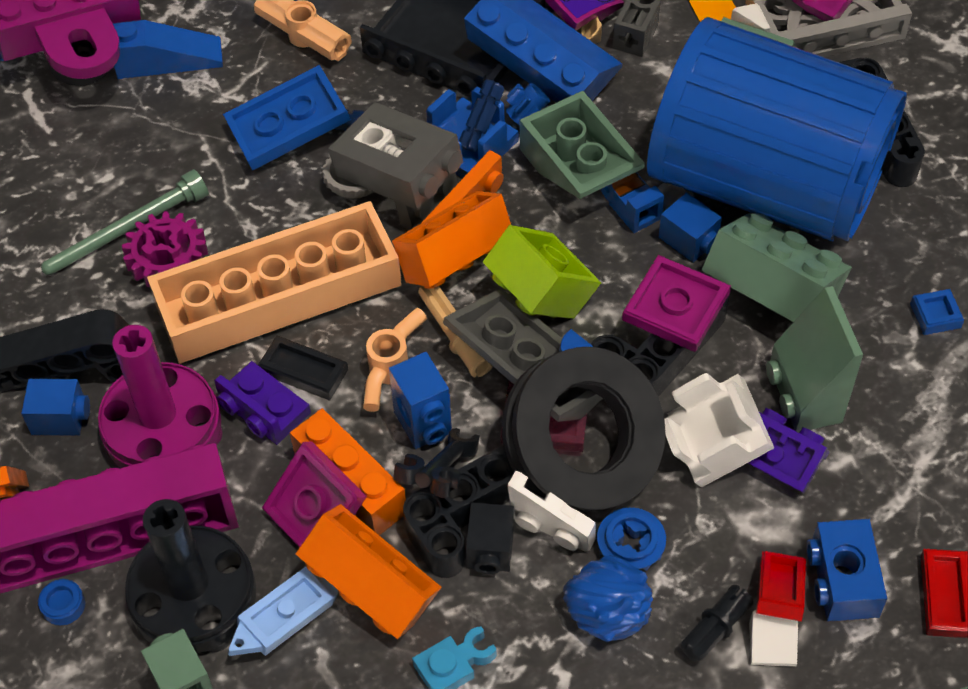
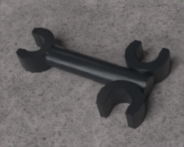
(437, 471)

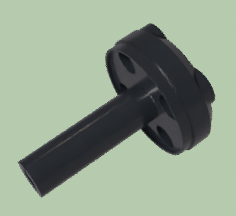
(185, 579)

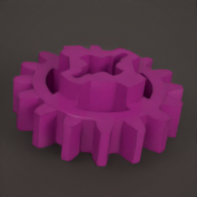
(163, 245)

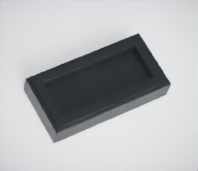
(303, 367)

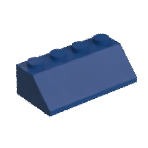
(540, 48)

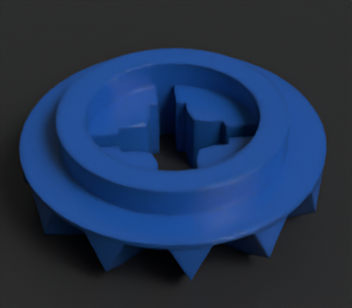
(637, 524)

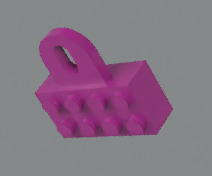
(55, 24)

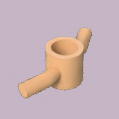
(384, 344)

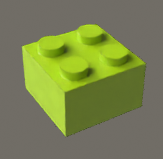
(540, 273)

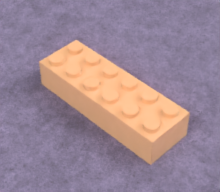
(275, 281)

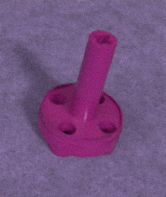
(156, 416)

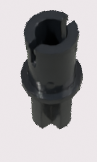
(716, 623)

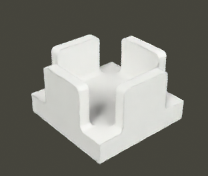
(715, 427)

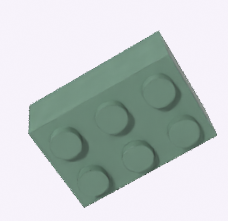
(773, 265)

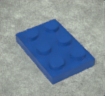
(286, 117)

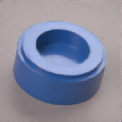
(61, 602)

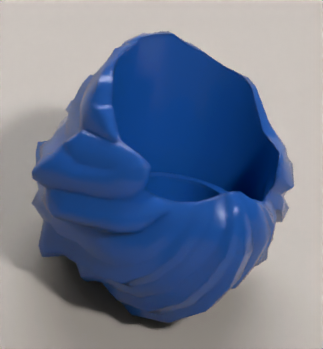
(609, 598)

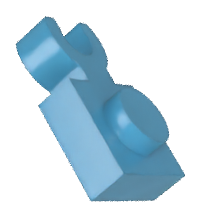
(450, 665)

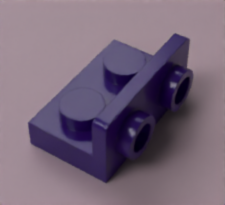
(262, 402)
(794, 453)

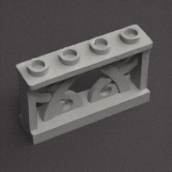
(864, 29)

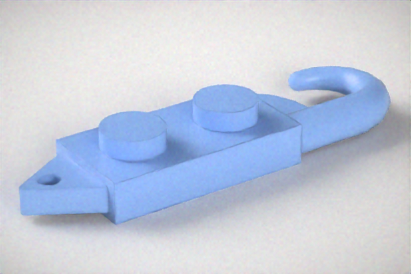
(282, 613)

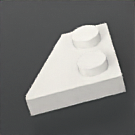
(551, 516)

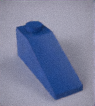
(162, 49)

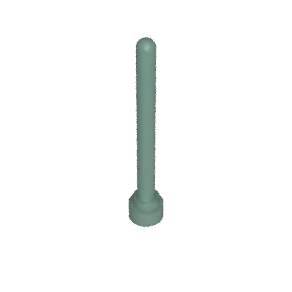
(188, 189)

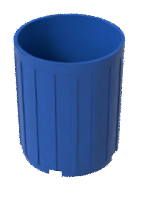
(774, 130)

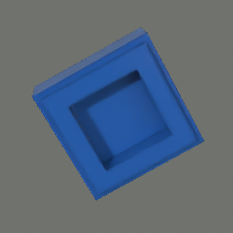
(937, 311)

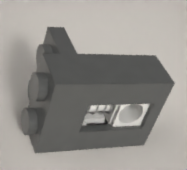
(399, 160)

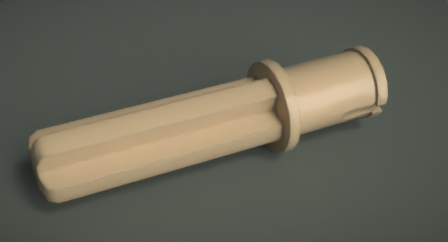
(441, 307)

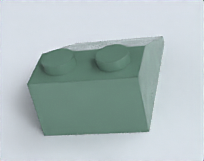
(577, 146)
(816, 364)

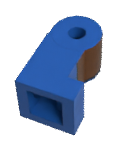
(633, 196)

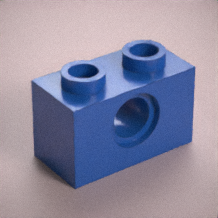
(421, 400)
(851, 546)

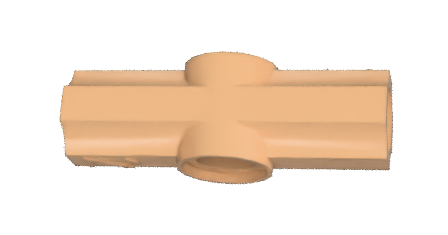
(305, 26)

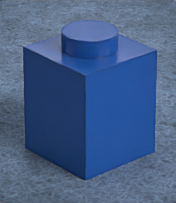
(689, 227)
(55, 407)

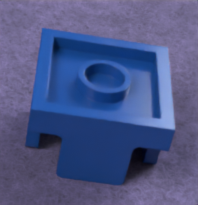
(453, 118)

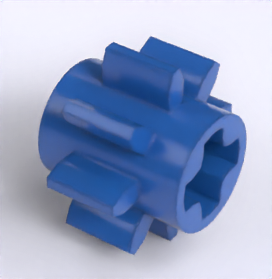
(525, 101)

